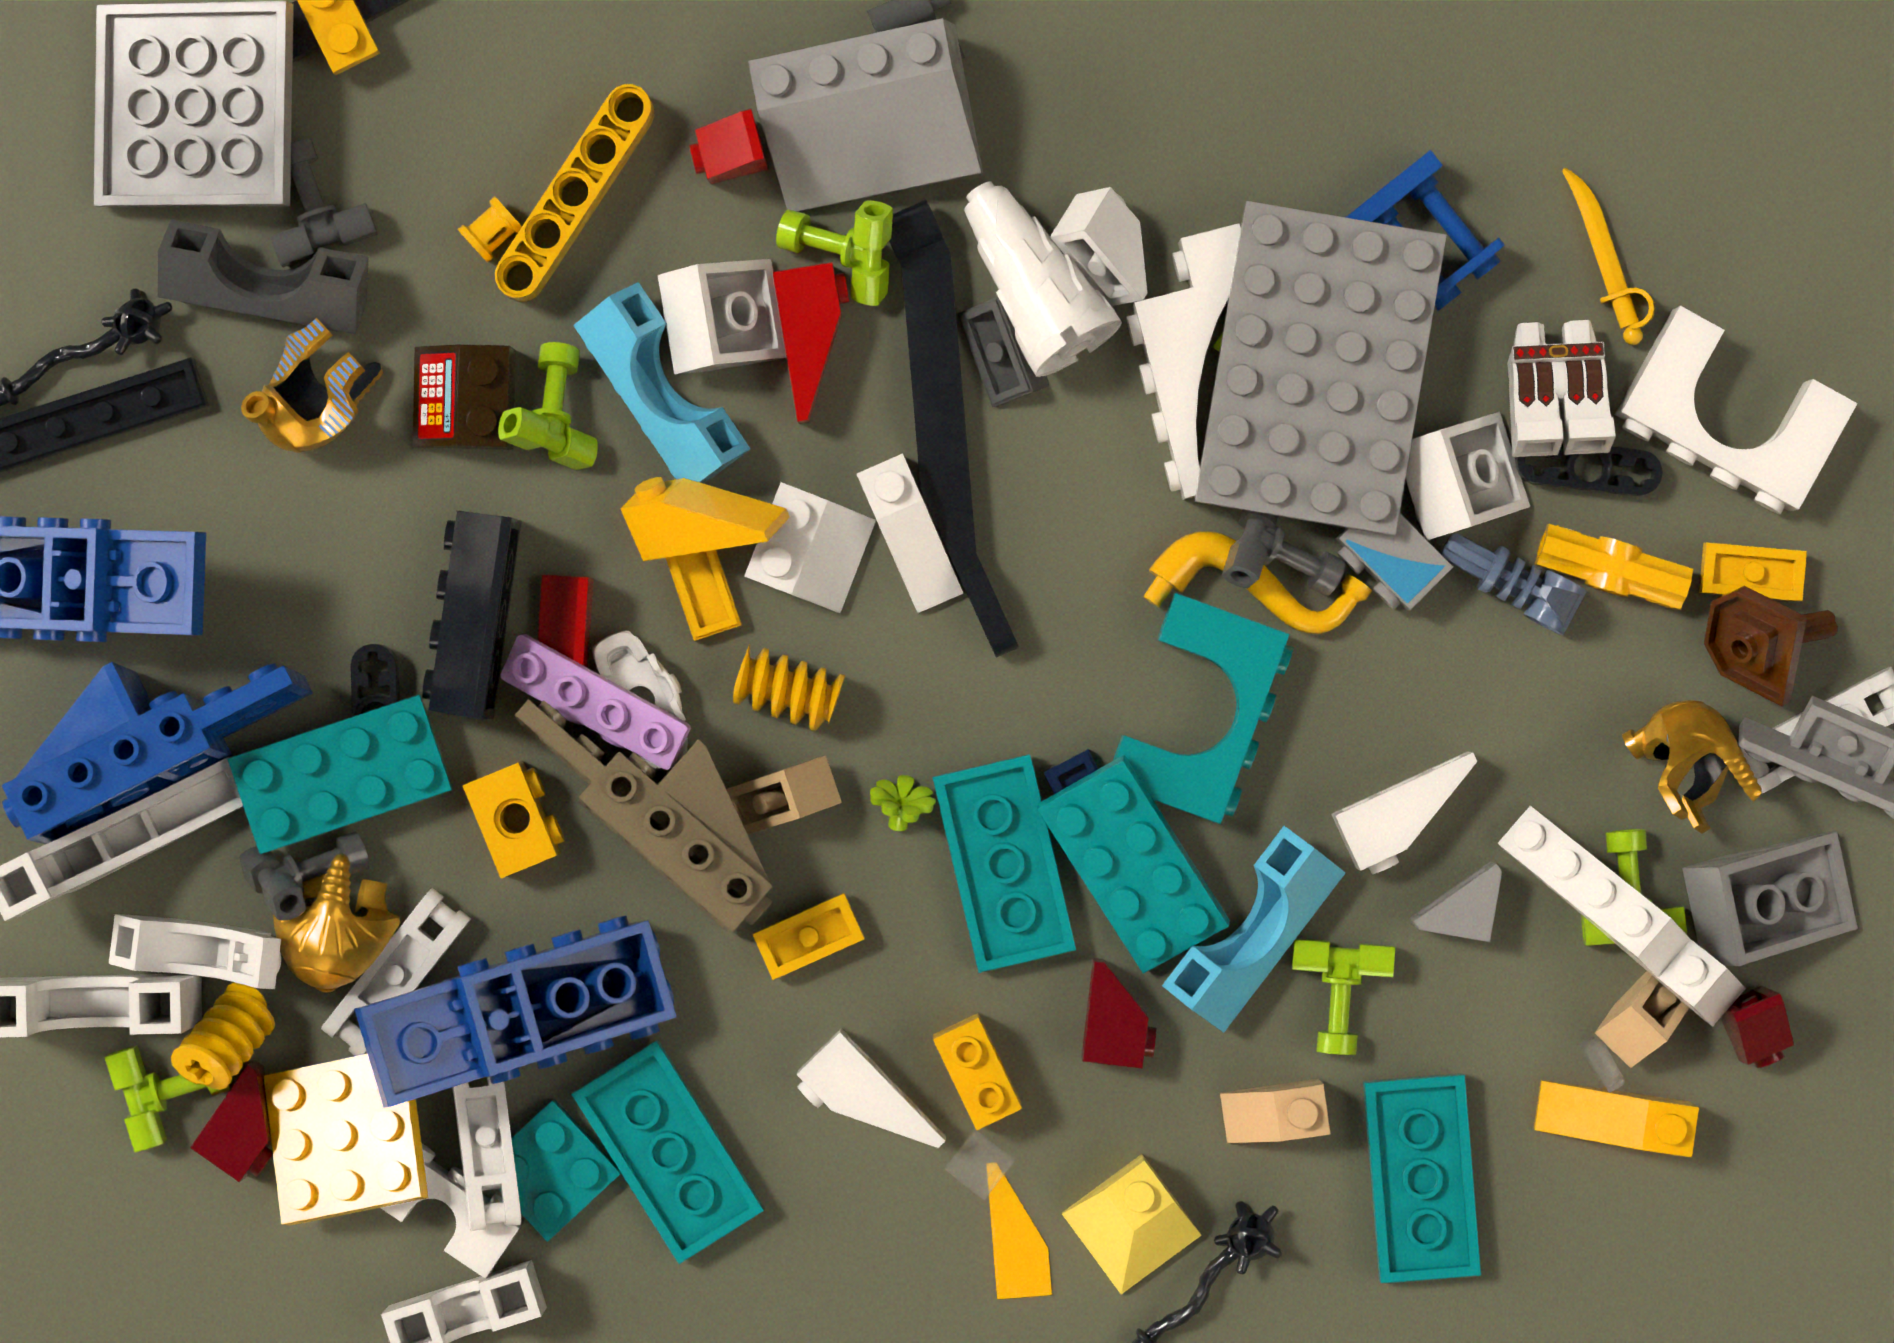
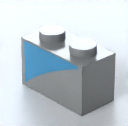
(1401, 563)

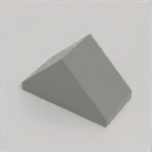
(1466, 908)

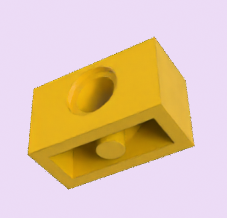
(490, 799)
(977, 1071)

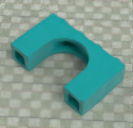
(1250, 658)

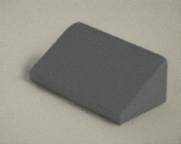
(998, 353)

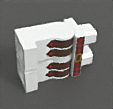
(1554, 375)

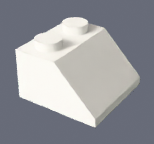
(721, 315)
(1464, 476)
(813, 550)

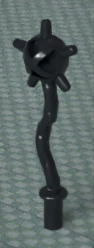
(132, 324)
(1248, 1239)

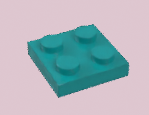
(557, 1169)

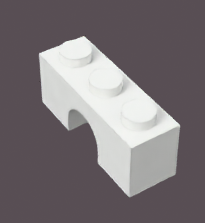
(477, 1248)
(467, 1307)

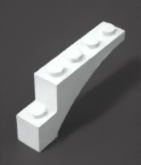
(1175, 342)
(117, 840)
(1623, 915)

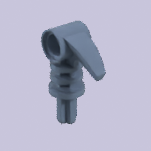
(1549, 599)

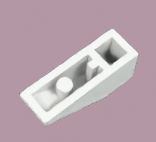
(910, 533)
(1394, 817)
(858, 1088)

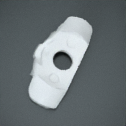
(628, 664)

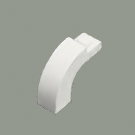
(195, 949)

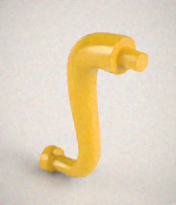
(1210, 549)

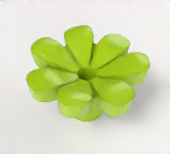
(902, 801)

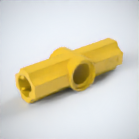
(1614, 566)

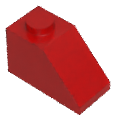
(729, 148)

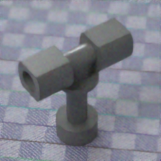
(319, 223)
(1263, 543)
(284, 881)

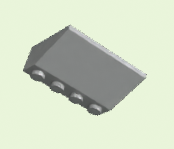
(867, 115)

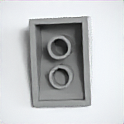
(1770, 899)

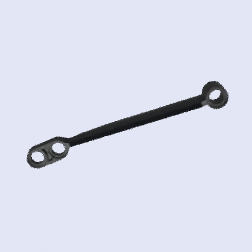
(940, 406)

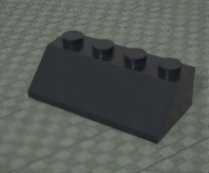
(473, 614)

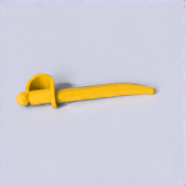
(1609, 264)

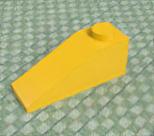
(695, 518)
(1617, 1118)

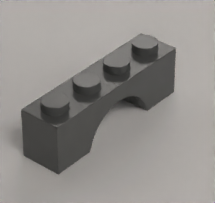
(205, 271)

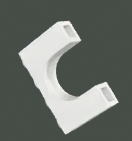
(1663, 407)
(135, 1001)

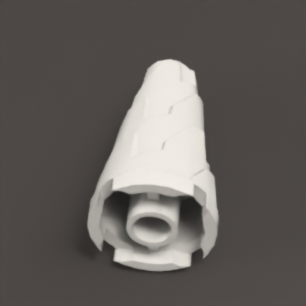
(1038, 286)

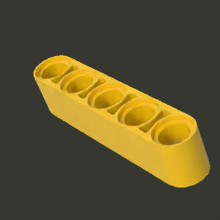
(575, 168)

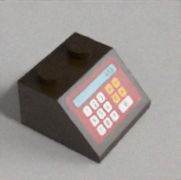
(462, 395)

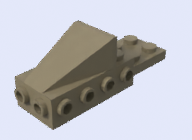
(687, 803)

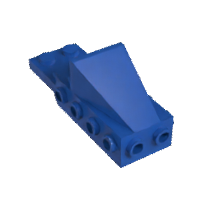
(99, 580)
(124, 747)
(518, 1012)

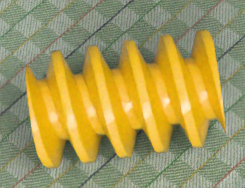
(787, 689)
(224, 1037)

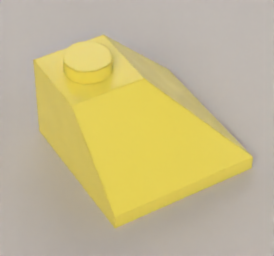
(1131, 1224)

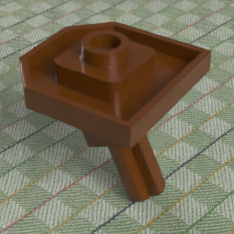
(1761, 641)

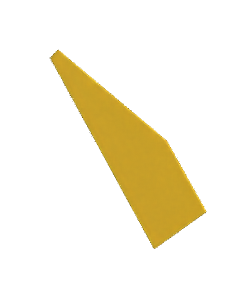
(1018, 1248)

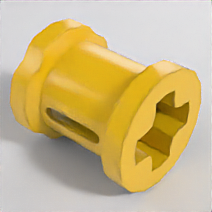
(490, 229)

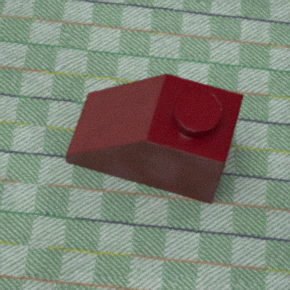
(1115, 1023)
(1758, 1027)
(239, 1129)

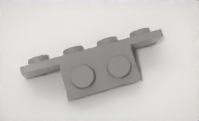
(1831, 749)

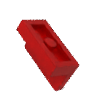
(566, 615)

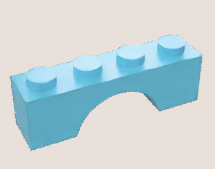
(626, 342)
(1225, 975)

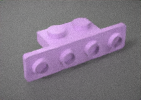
(595, 702)

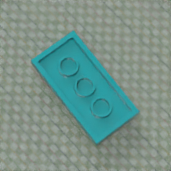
(340, 774)
(1004, 863)
(1133, 864)
(668, 1151)
(1421, 1178)

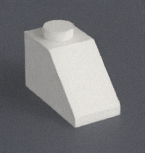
(1104, 244)

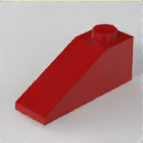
(809, 321)

